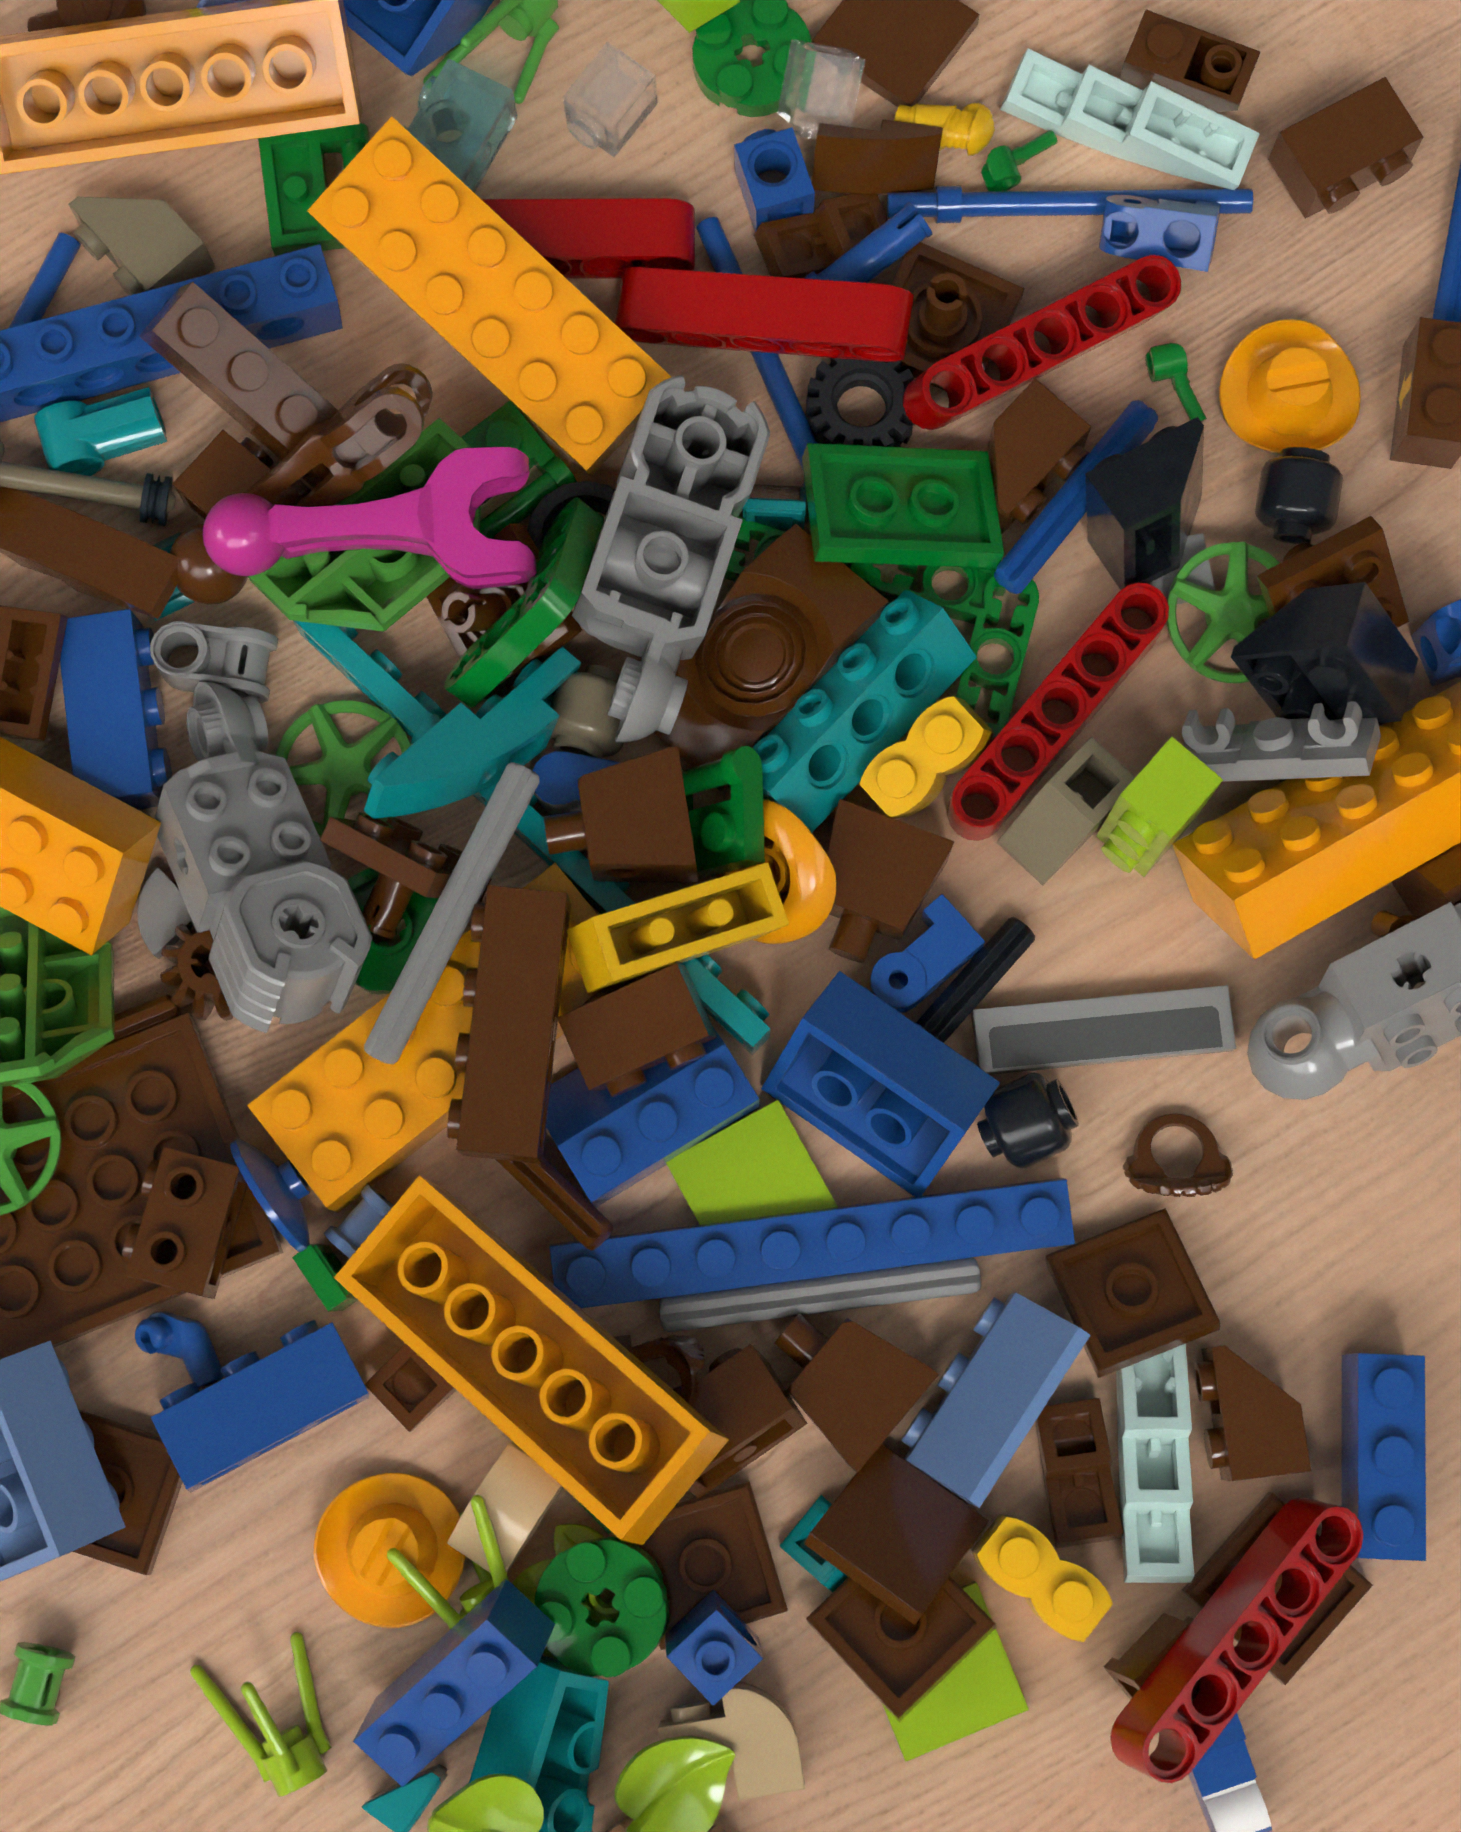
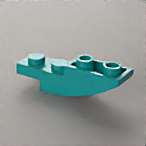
(471, 750)

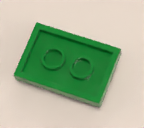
(902, 506)

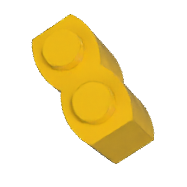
(914, 771)
(1054, 1588)

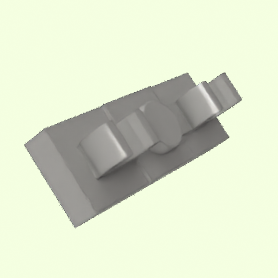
(1285, 746)

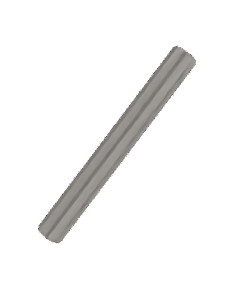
(451, 913)
(820, 1295)

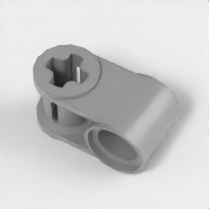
(225, 656)

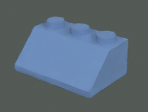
(993, 1396)
(49, 1472)

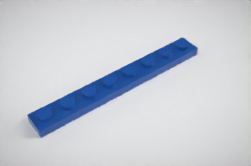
(815, 1243)

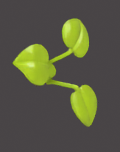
(662, 1787)

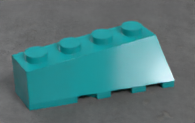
(551, 1739)

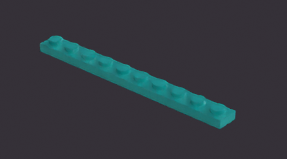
(377, 679)

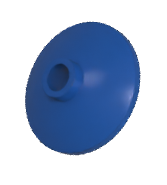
(276, 1190)

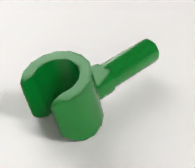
(1001, 164)
(1171, 362)

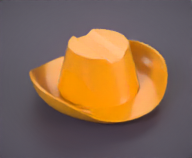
(1289, 388)
(799, 871)
(360, 1530)

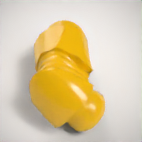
(962, 129)

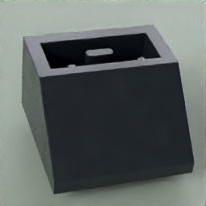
(1146, 504)
(1332, 651)

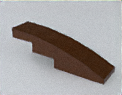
(86, 553)

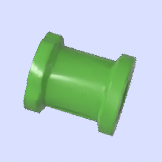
(36, 1684)

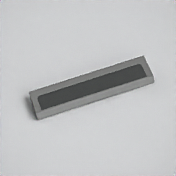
(1103, 1030)

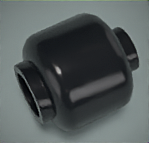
(1299, 494)
(1028, 1120)

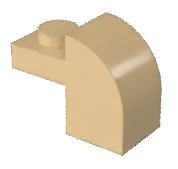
(516, 1500)
(757, 1732)

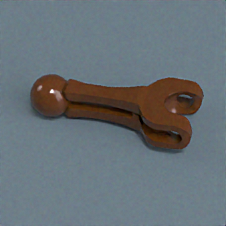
(354, 446)

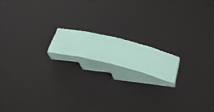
(1130, 123)
(1155, 1469)

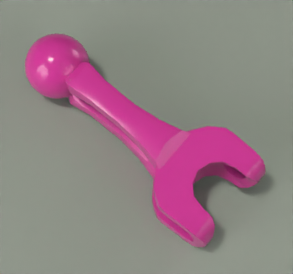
(250, 534)

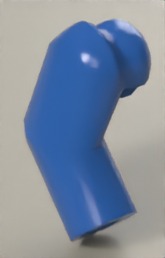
(182, 1339)

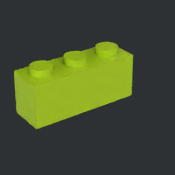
(1157, 808)

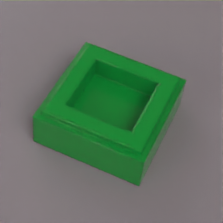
(319, 1267)

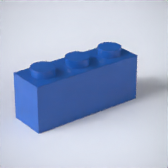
(113, 707)
(258, 1404)
(1385, 1453)
(454, 1682)

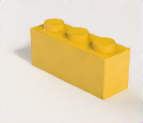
(677, 927)

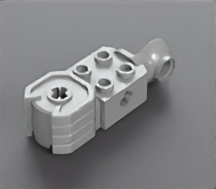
(669, 543)
(257, 870)
(1373, 1005)

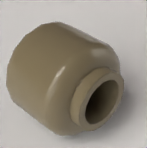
(583, 712)

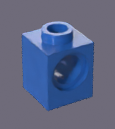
(779, 152)
(713, 1647)

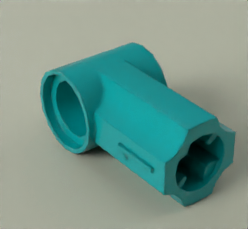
(84, 436)

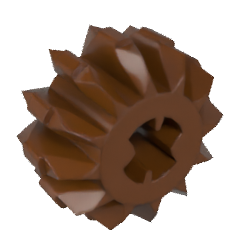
(188, 974)

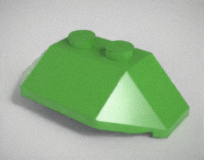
(366, 585)
(51, 1002)

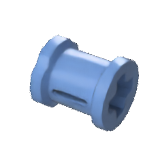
(359, 1222)

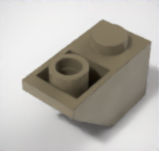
(143, 241)
(1066, 811)

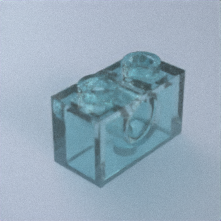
(469, 104)

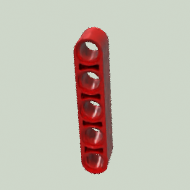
(604, 234)
(765, 314)
(1064, 326)
(1071, 685)
(1207, 1646)

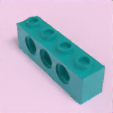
(861, 707)

